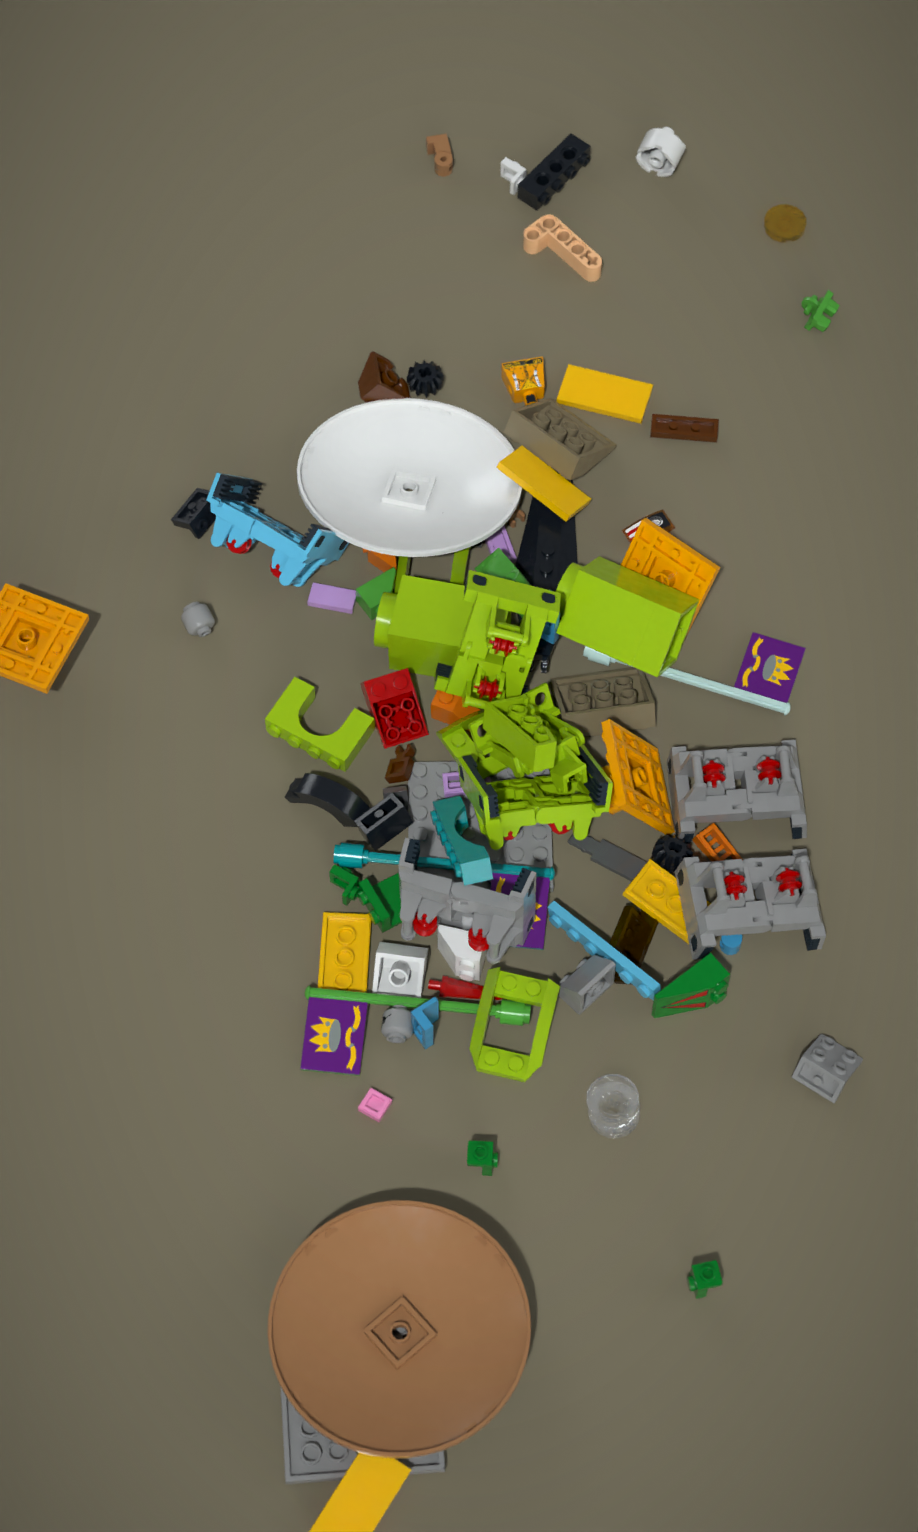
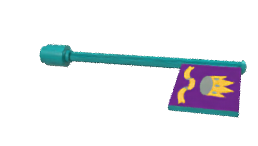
(503, 880)

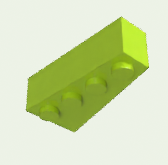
(520, 731)

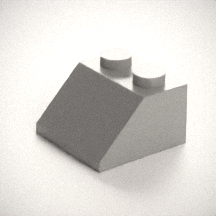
(587, 983)

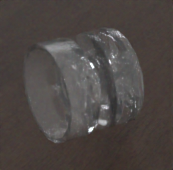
(616, 1093)

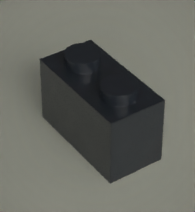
(383, 821)

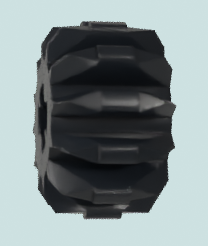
(425, 378)
(670, 852)

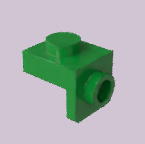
(346, 880)
(482, 1155)
(703, 1277)

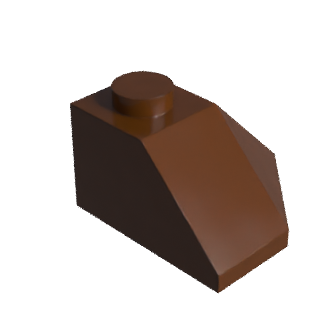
(379, 381)

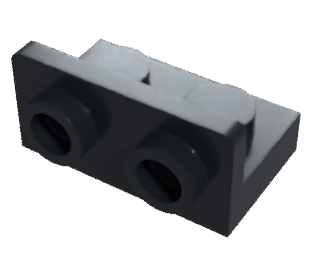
(195, 514)

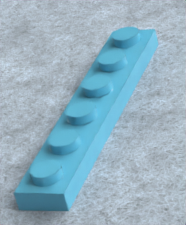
(597, 946)

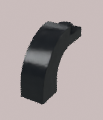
(329, 796)

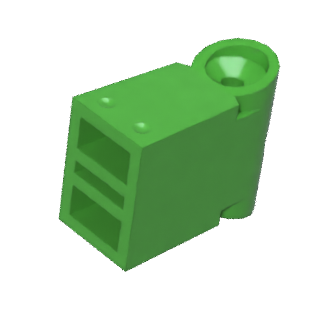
(499, 565)

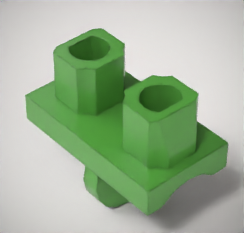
(817, 308)

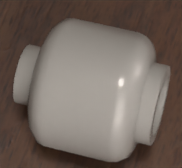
(197, 619)
(397, 1024)

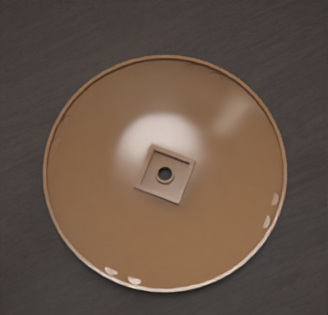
(388, 1271)

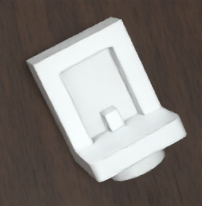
(512, 172)

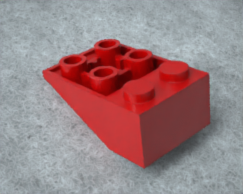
(394, 708)

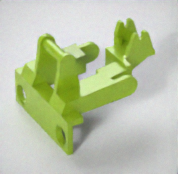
(567, 738)

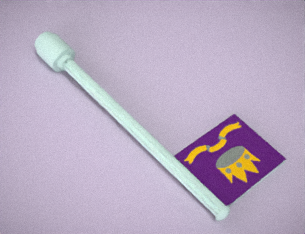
(763, 678)

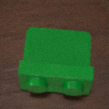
(382, 901)

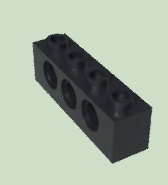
(554, 172)

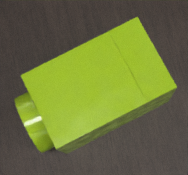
(624, 614)
(424, 624)

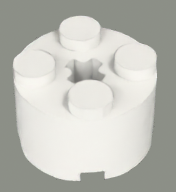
(660, 151)

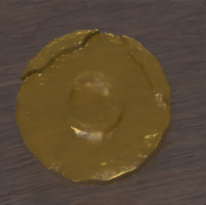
(784, 223)

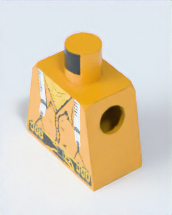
(524, 380)

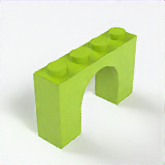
(336, 748)

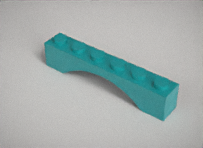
(468, 859)

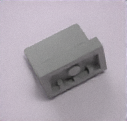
(826, 1067)

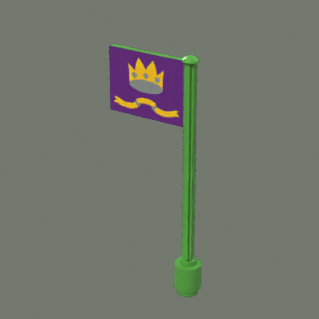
(338, 1024)

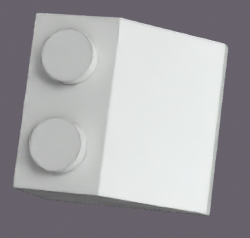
(458, 954)
(399, 970)

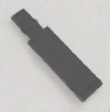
(610, 856)

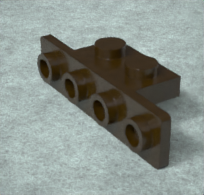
(633, 936)

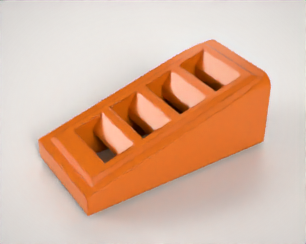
(718, 837)

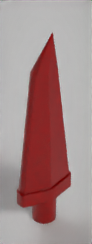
(456, 988)

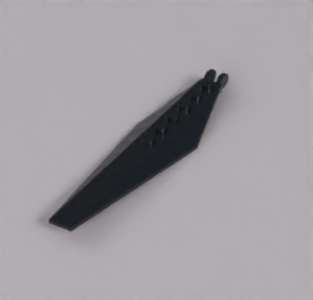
(544, 556)

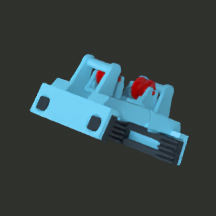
(240, 525)

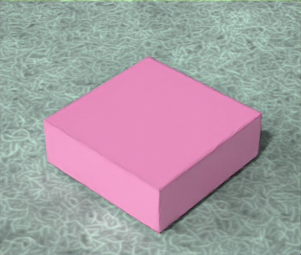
(375, 1105)

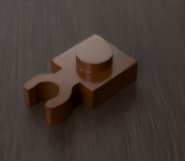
(400, 767)

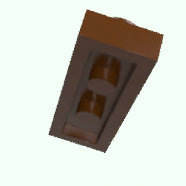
(684, 428)

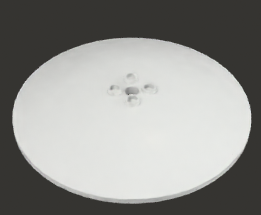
(367, 456)

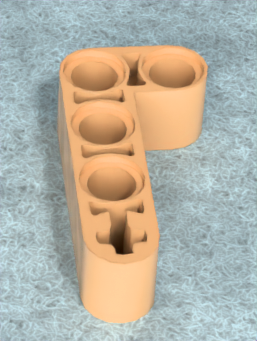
(566, 244)

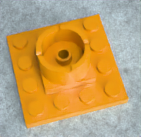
(670, 562)
(35, 637)
(636, 778)

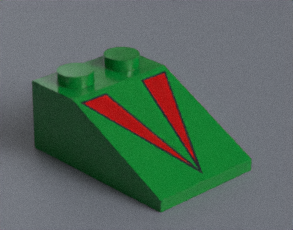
(694, 989)

